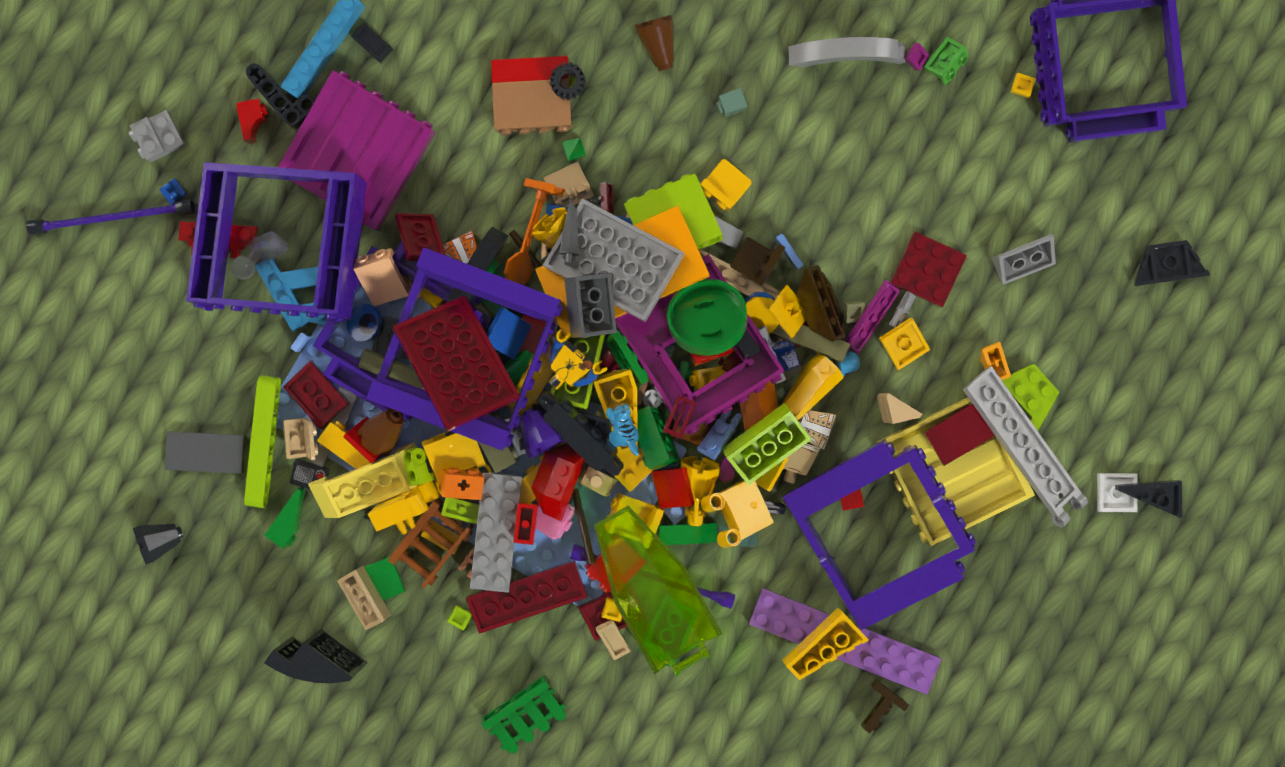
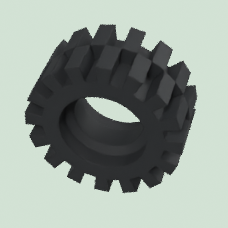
(562, 70)

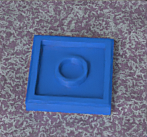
(508, 333)

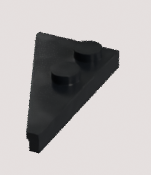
(1160, 494)

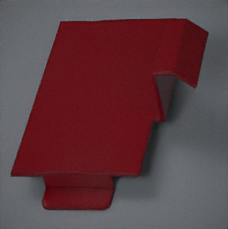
(730, 361)

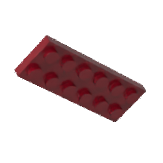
(527, 597)

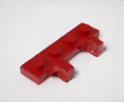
(239, 236)

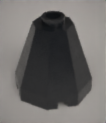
(156, 540)

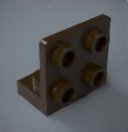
(756, 260)

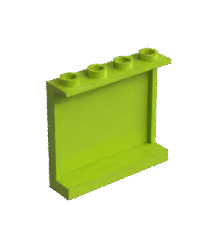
(692, 203)

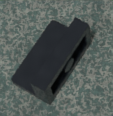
(747, 346)

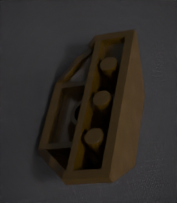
(820, 304)

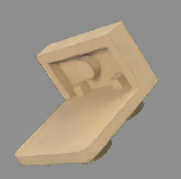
(299, 438)

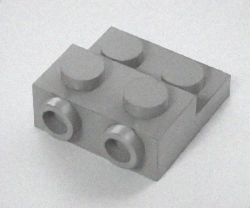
(156, 136)

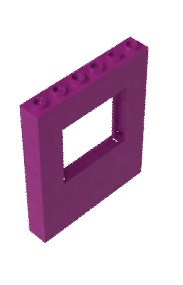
(719, 395)

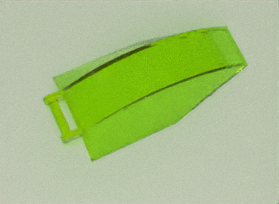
(654, 593)

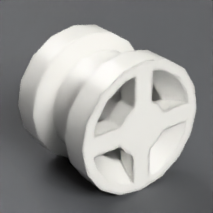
(651, 398)

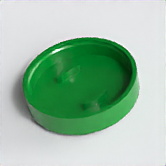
(707, 317)

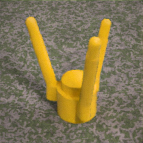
(696, 513)

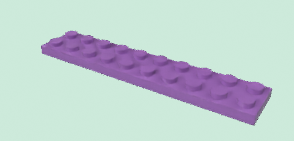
(878, 655)

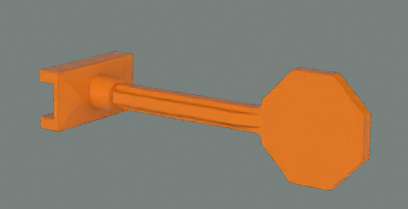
(519, 266)

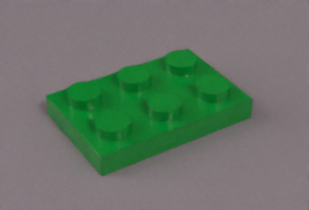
(626, 358)

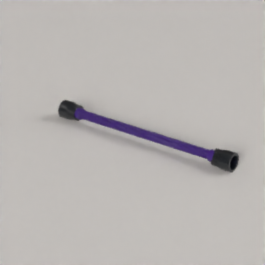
(39, 226)

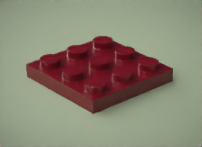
(928, 269)

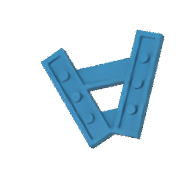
(281, 288)

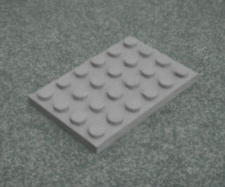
(636, 260)

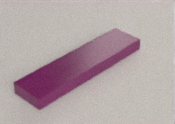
(872, 316)

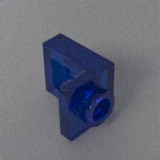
(786, 355)

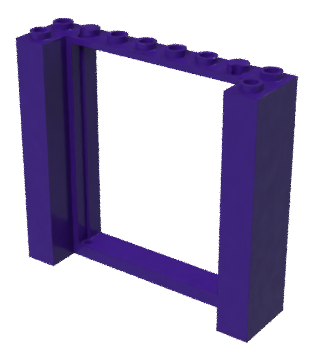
(338, 244)
(414, 400)

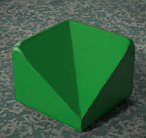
(574, 149)

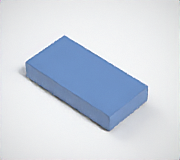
(789, 252)

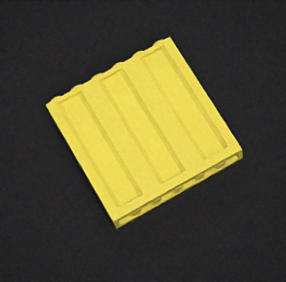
(977, 482)

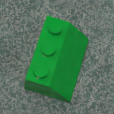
(656, 445)

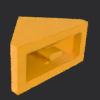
(994, 356)

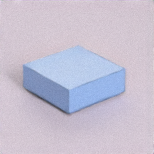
(300, 342)

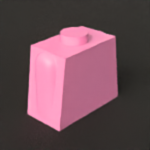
(552, 527)

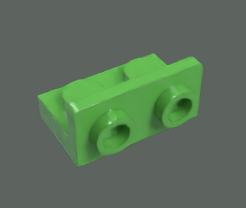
(947, 60)

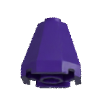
(538, 434)

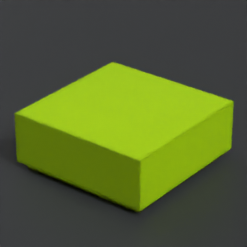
(460, 617)

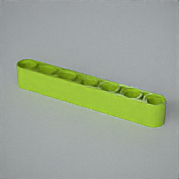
(262, 441)

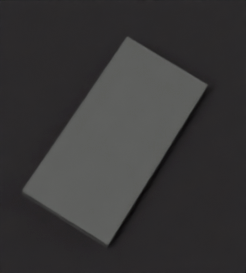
(205, 452)

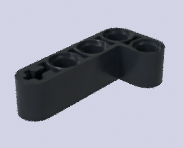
(277, 94)

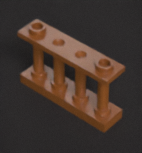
(412, 540)

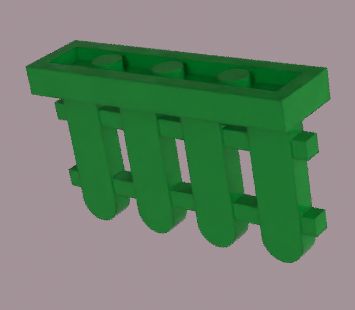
(525, 699)

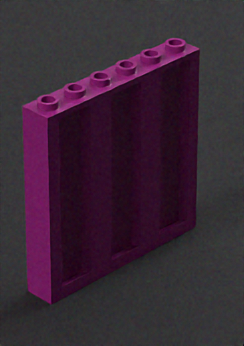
(362, 136)

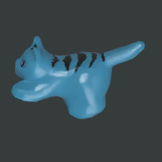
(624, 431)

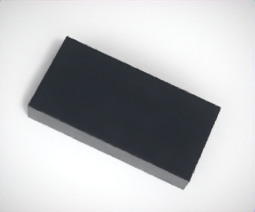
(372, 43)

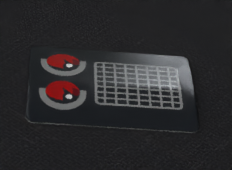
(307, 472)

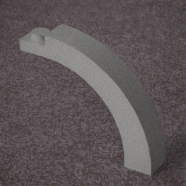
(847, 49)

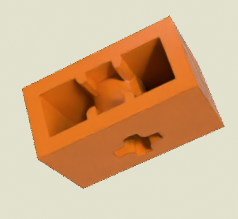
(470, 489)

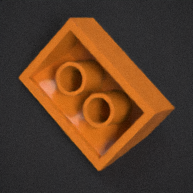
(758, 406)

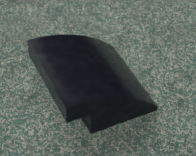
(316, 660)

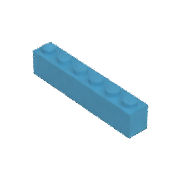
(322, 47)

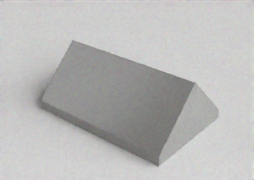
(1025, 259)

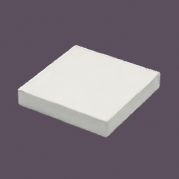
(1112, 500)

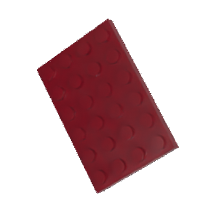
(456, 363)

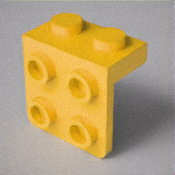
(725, 185)

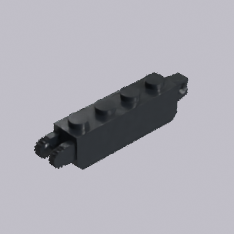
(580, 434)

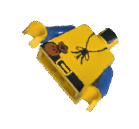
(571, 364)

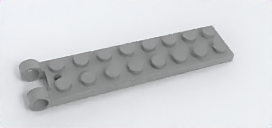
(1024, 445)

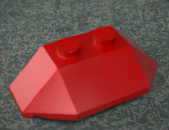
(557, 480)

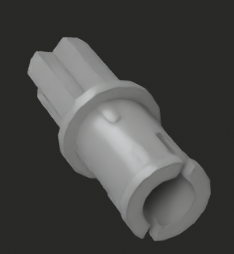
(903, 309)

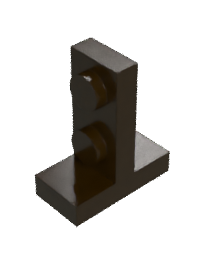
(882, 707)

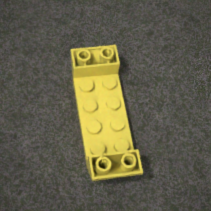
(363, 485)

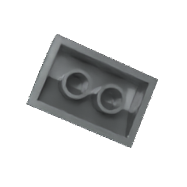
(590, 305)

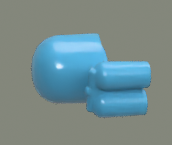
(850, 363)

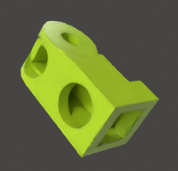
(416, 467)

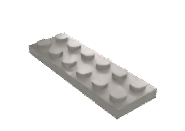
(495, 532)

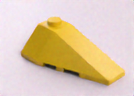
(812, 385)
(615, 390)

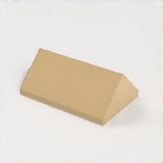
(894, 410)
(364, 598)

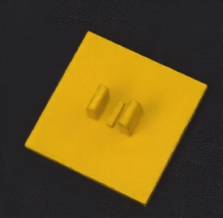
(788, 311)

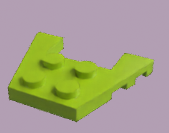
(1032, 392)

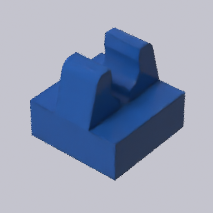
(173, 191)

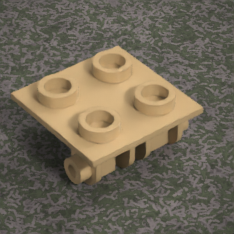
(573, 181)

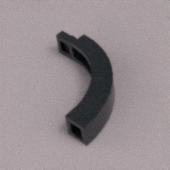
(483, 257)

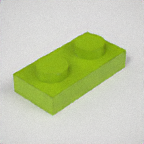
(461, 510)

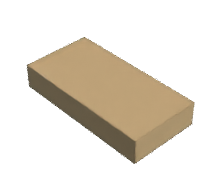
(613, 639)

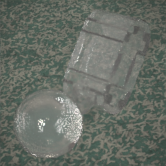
(262, 246)

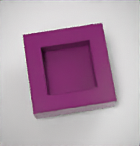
(916, 56)

